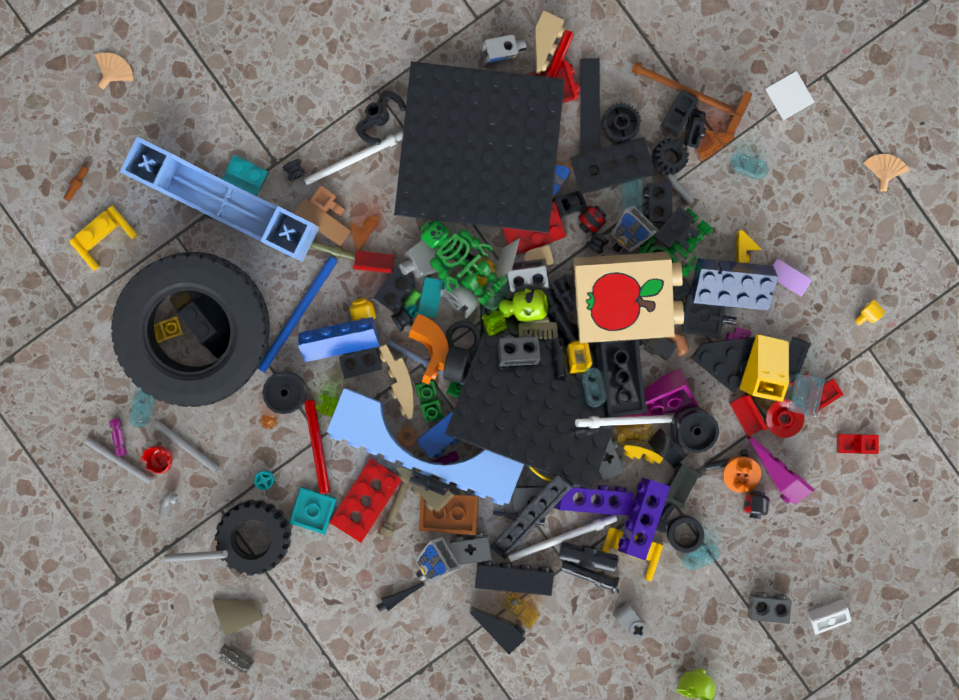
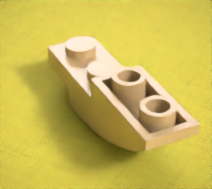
(403, 388)

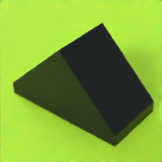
(570, 204)
(667, 448)

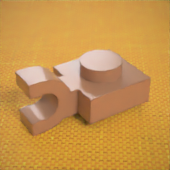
(325, 200)

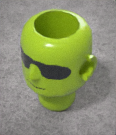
(526, 305)

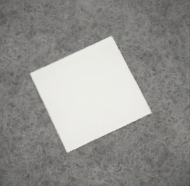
(789, 95)
(506, 259)

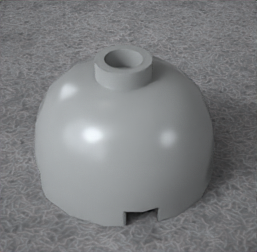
(460, 299)

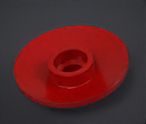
(784, 429)

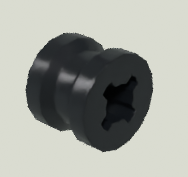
(294, 169)
(597, 242)
(401, 319)

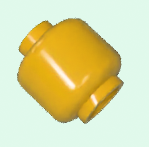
(361, 309)

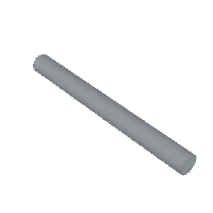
(675, 184)
(186, 446)
(118, 460)
(195, 556)

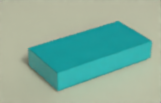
(430, 297)

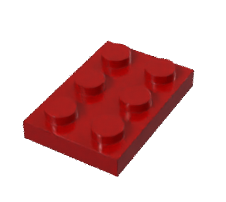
(531, 239)

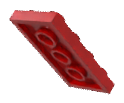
(352, 501)

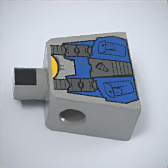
(494, 51)
(632, 230)
(436, 561)

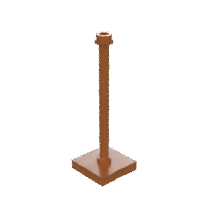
(735, 112)

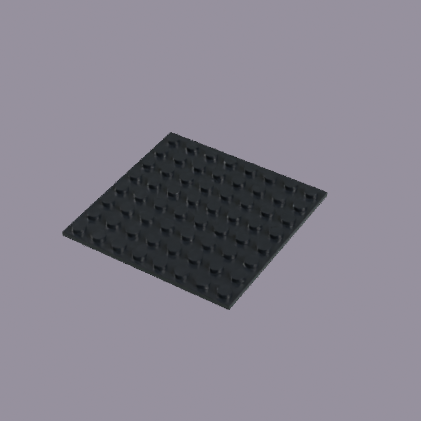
(479, 147)
(530, 411)

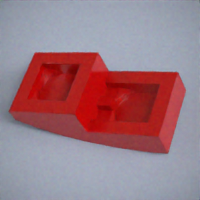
(858, 443)

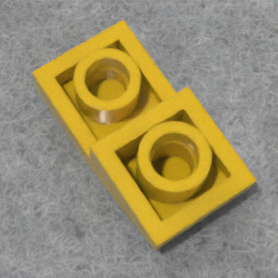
(167, 329)
(637, 451)

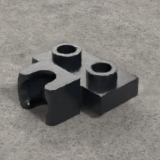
(677, 229)

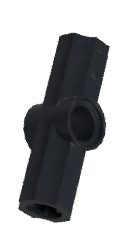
(588, 556)

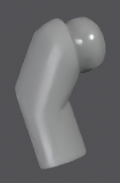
(168, 500)

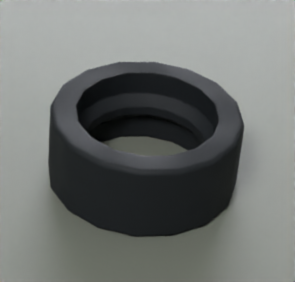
(466, 324)
(699, 534)

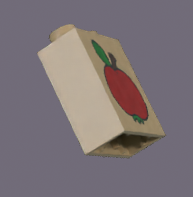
(627, 297)

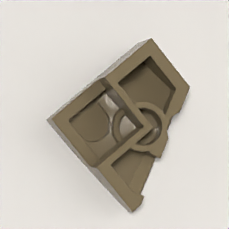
(236, 614)

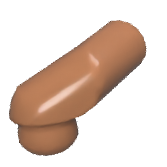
(681, 343)

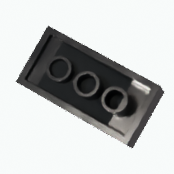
(622, 376)

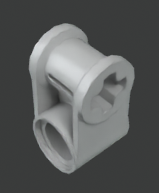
(628, 619)

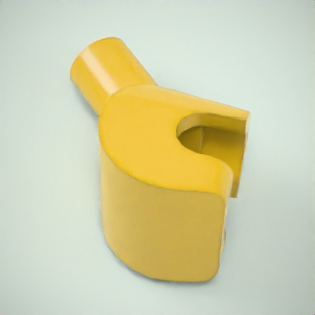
(871, 312)

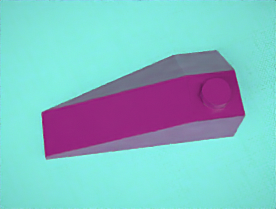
(668, 395)
(786, 482)

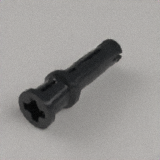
(562, 321)
(600, 579)

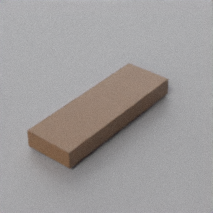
(327, 225)

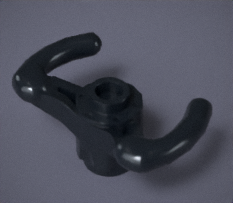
(378, 115)

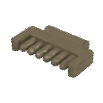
(539, 325)

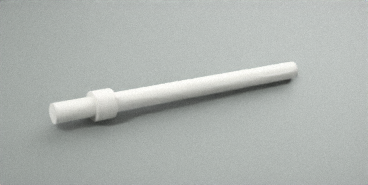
(390, 140)
(596, 422)
(597, 524)

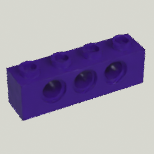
(619, 506)
(652, 512)

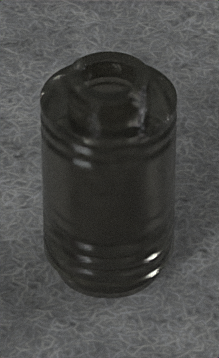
(236, 658)

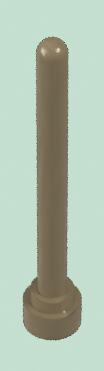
(387, 528)

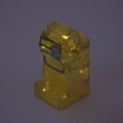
(634, 432)
(521, 610)

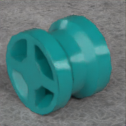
(261, 481)

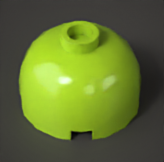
(696, 685)

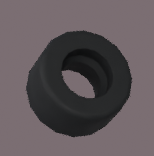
(456, 364)

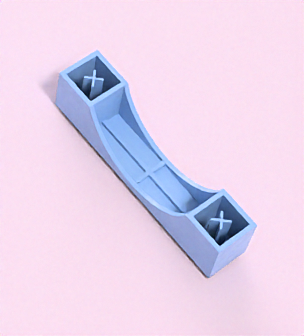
(219, 199)
(364, 424)

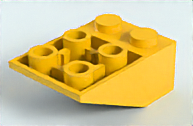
(767, 369)

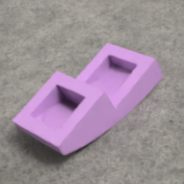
(791, 278)

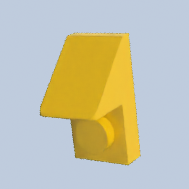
(744, 244)

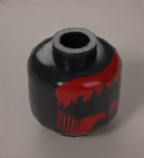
(592, 219)
(756, 504)

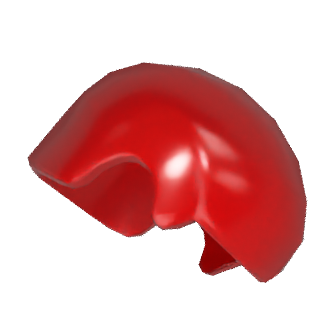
(157, 459)

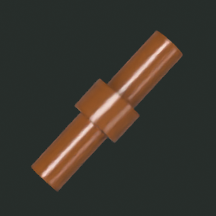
(76, 183)

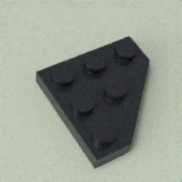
(725, 360)

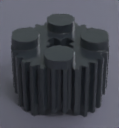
(626, 114)

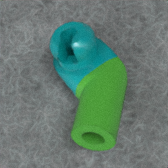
(411, 305)

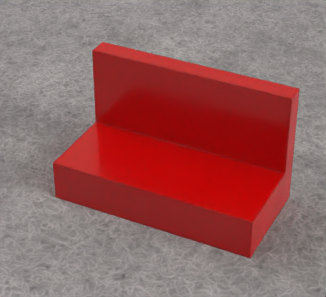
(374, 262)
(748, 415)

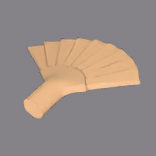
(113, 69)
(886, 168)

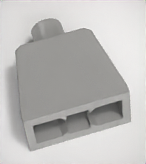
(418, 260)

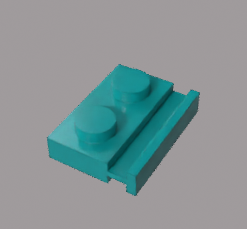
(245, 175)

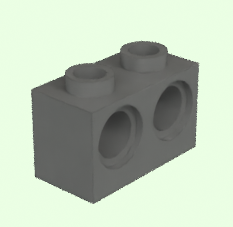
(527, 270)
(519, 356)
(768, 613)

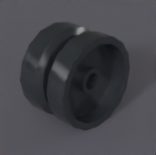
(273, 392)
(694, 429)

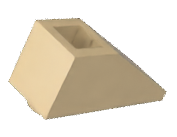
(545, 34)

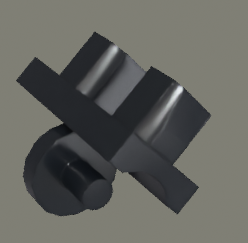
(565, 292)

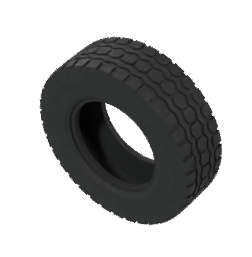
(147, 362)

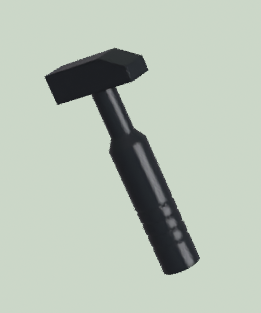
(721, 463)

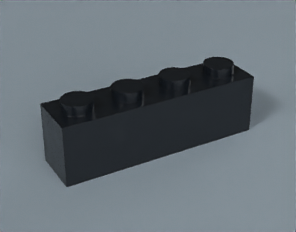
(514, 578)

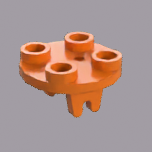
(741, 465)

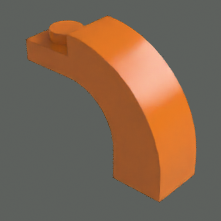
(433, 338)

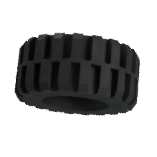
(271, 519)

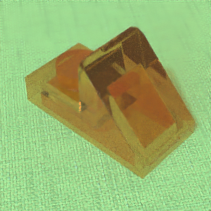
(717, 141)
(361, 236)

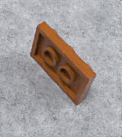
(456, 516)

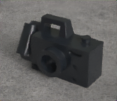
(695, 129)
(659, 346)

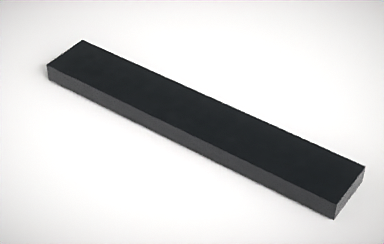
(590, 107)
(532, 515)

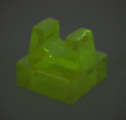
(494, 322)
(328, 406)

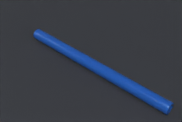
(297, 314)

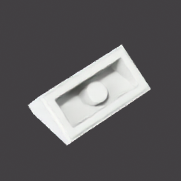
(829, 616)

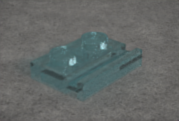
(806, 394)

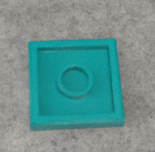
(313, 510)

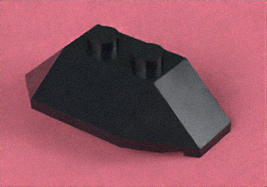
(204, 319)

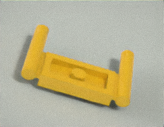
(97, 231)
(612, 540)

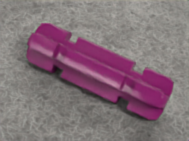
(117, 436)
(451, 457)

